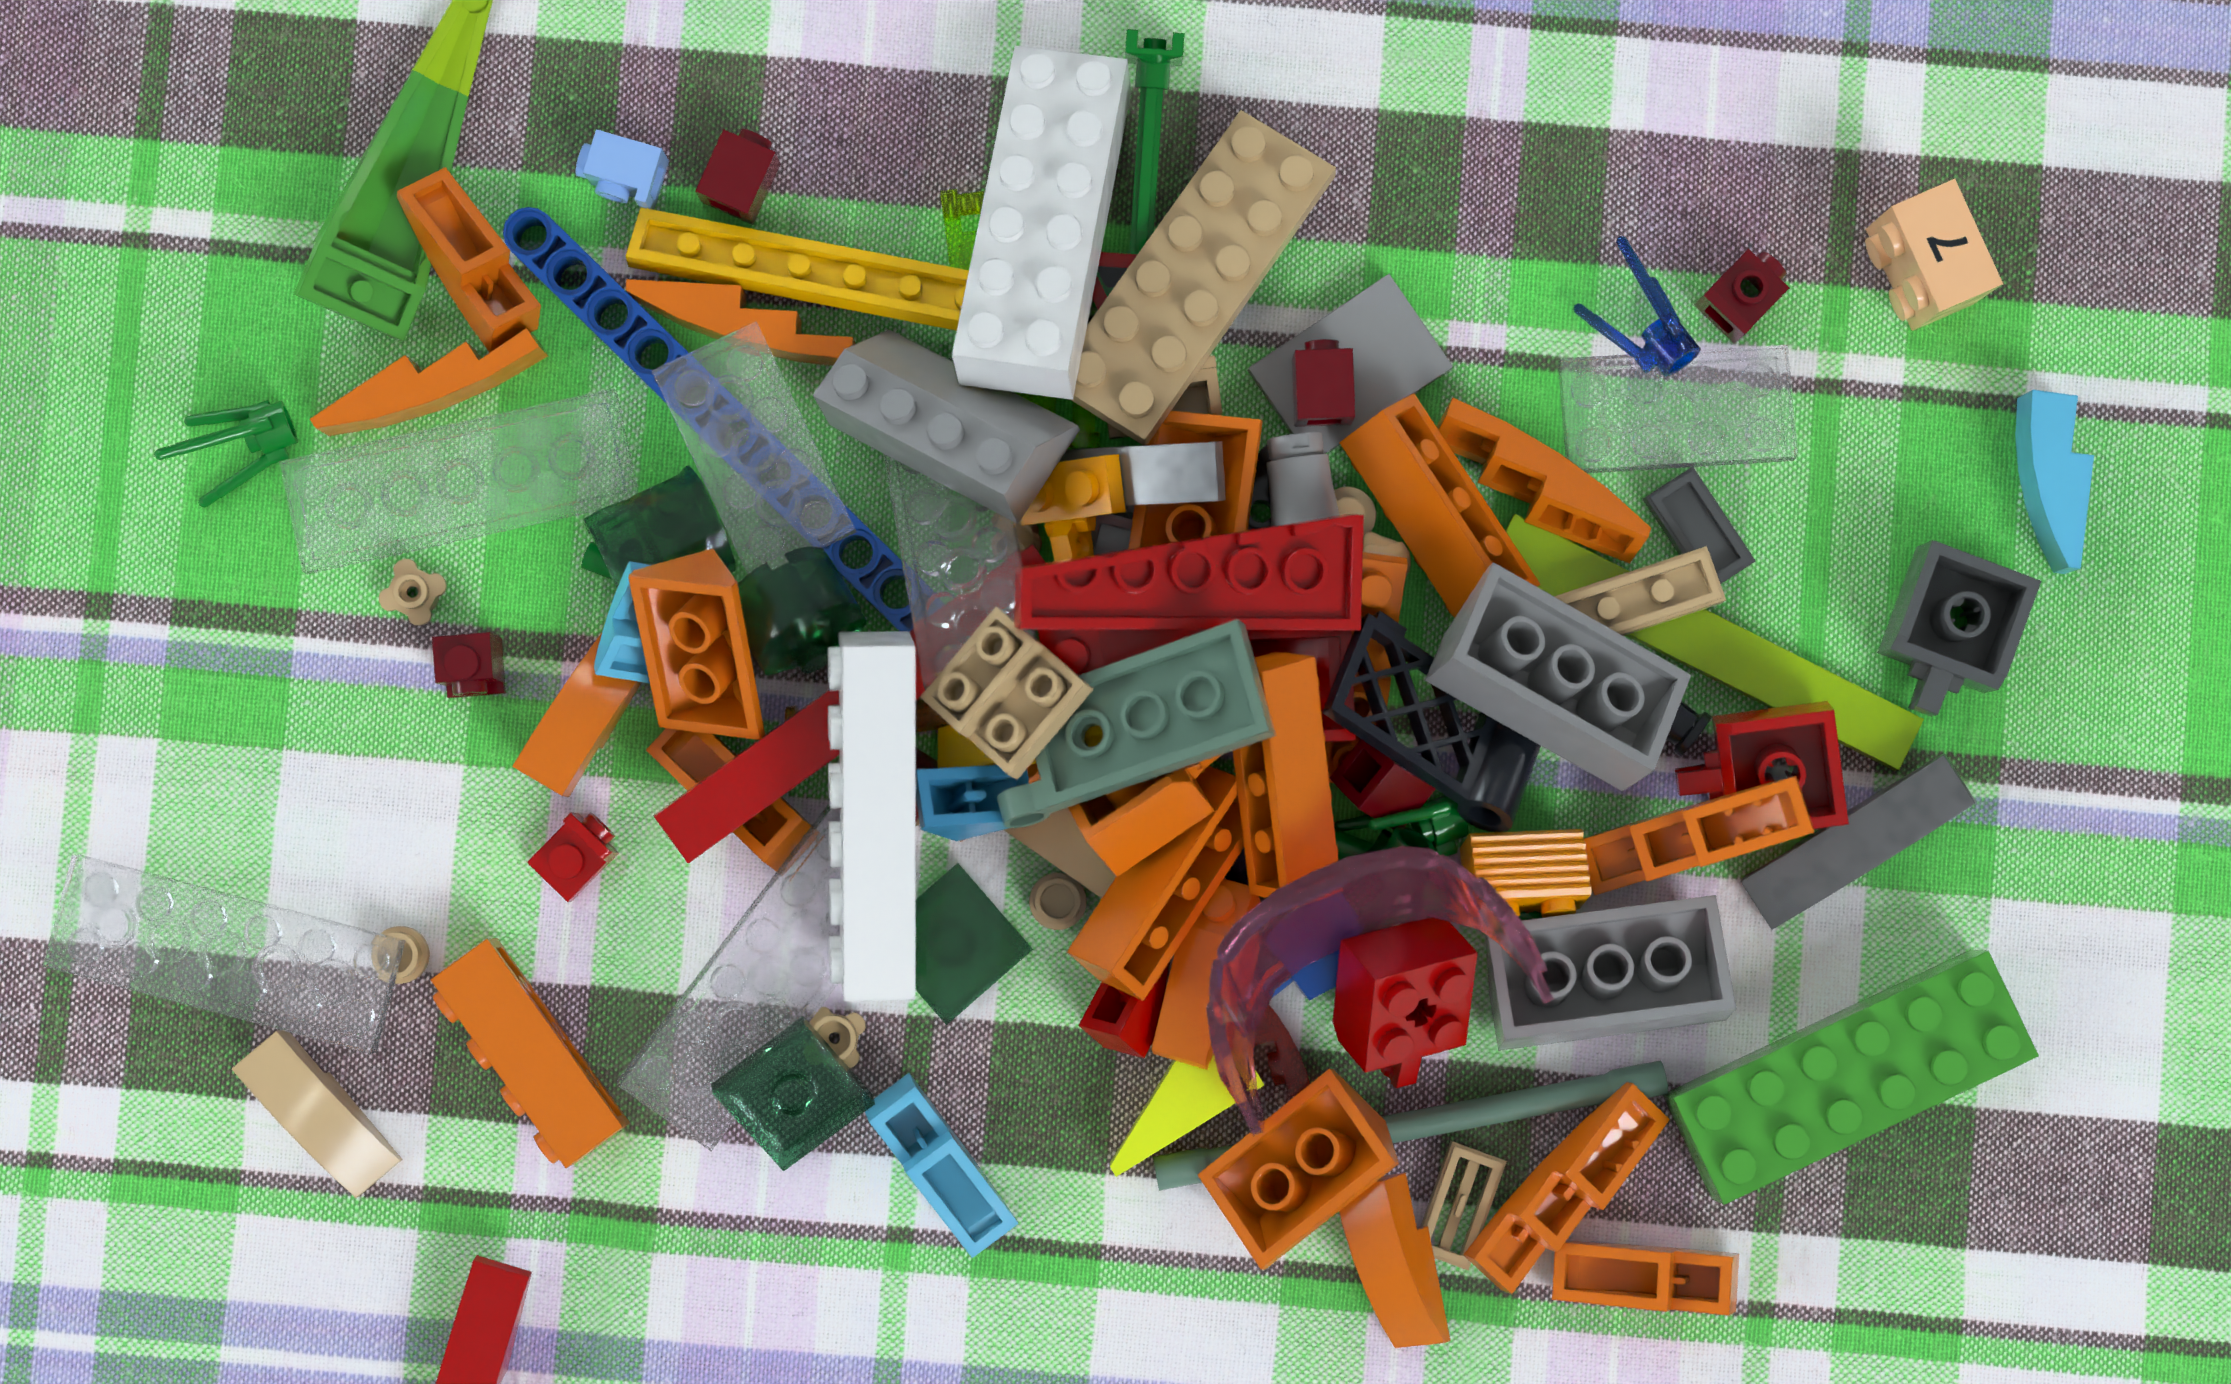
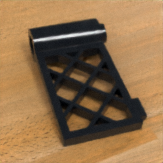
(1491, 766)

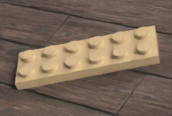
(1196, 275)

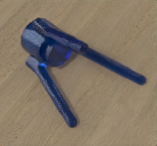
(1666, 339)

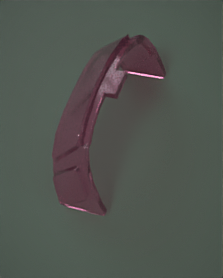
(1312, 918)

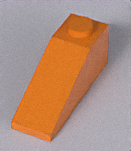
(1183, 1022)

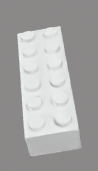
(1042, 223)
(877, 815)

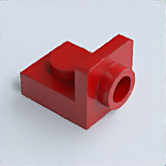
(574, 854)

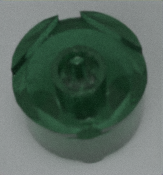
(797, 611)

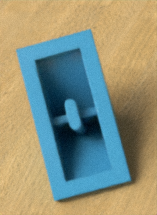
(962, 800)

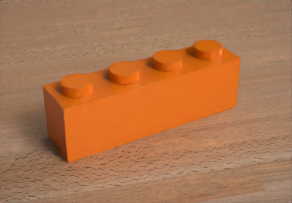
(1431, 501)
(1286, 780)
(1162, 896)
(528, 1052)

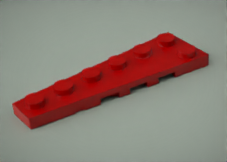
(1265, 577)

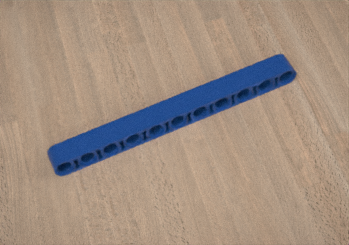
(642, 330)

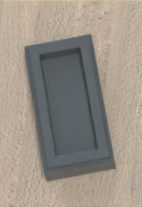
(1696, 520)

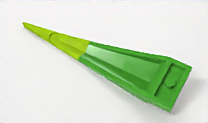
(366, 252)

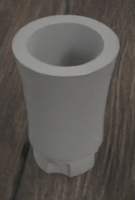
(1299, 479)

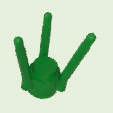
(263, 428)
(1435, 820)

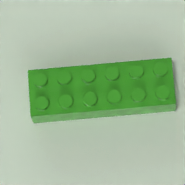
(1850, 1075)

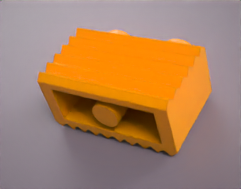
(1532, 868)

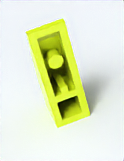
(1178, 1105)

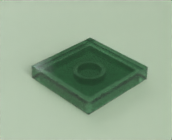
(961, 944)
(792, 1093)

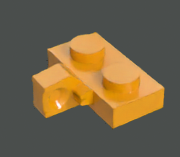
(1073, 499)

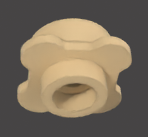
(419, 607)
(848, 1028)

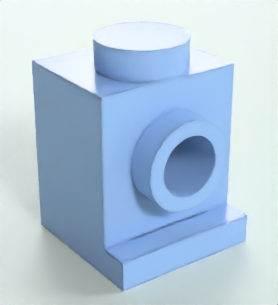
(623, 168)

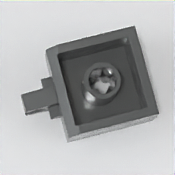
(1924, 634)

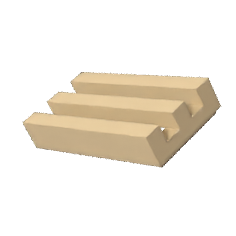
(1475, 1158)

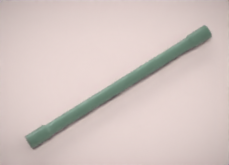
(1650, 1078)

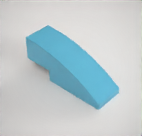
(2052, 476)
(940, 1165)

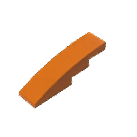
(722, 309)
(408, 393)
(1558, 491)
(1697, 835)
(1565, 1185)

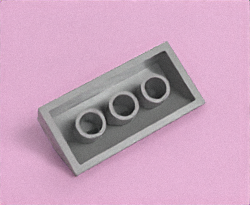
(960, 435)
(1559, 678)
(1614, 974)

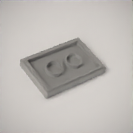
(1390, 357)

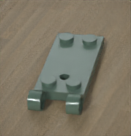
(1154, 717)

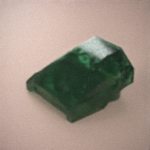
(659, 526)

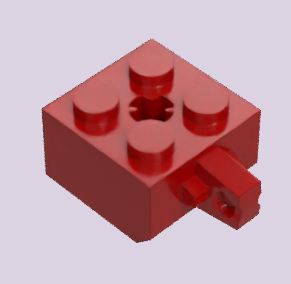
(1752, 739)
(1403, 996)

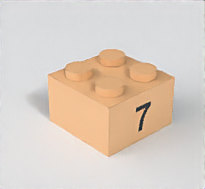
(1932, 255)

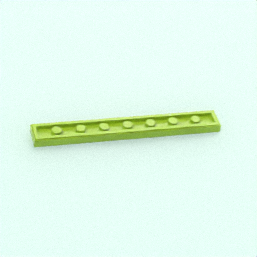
(1732, 653)

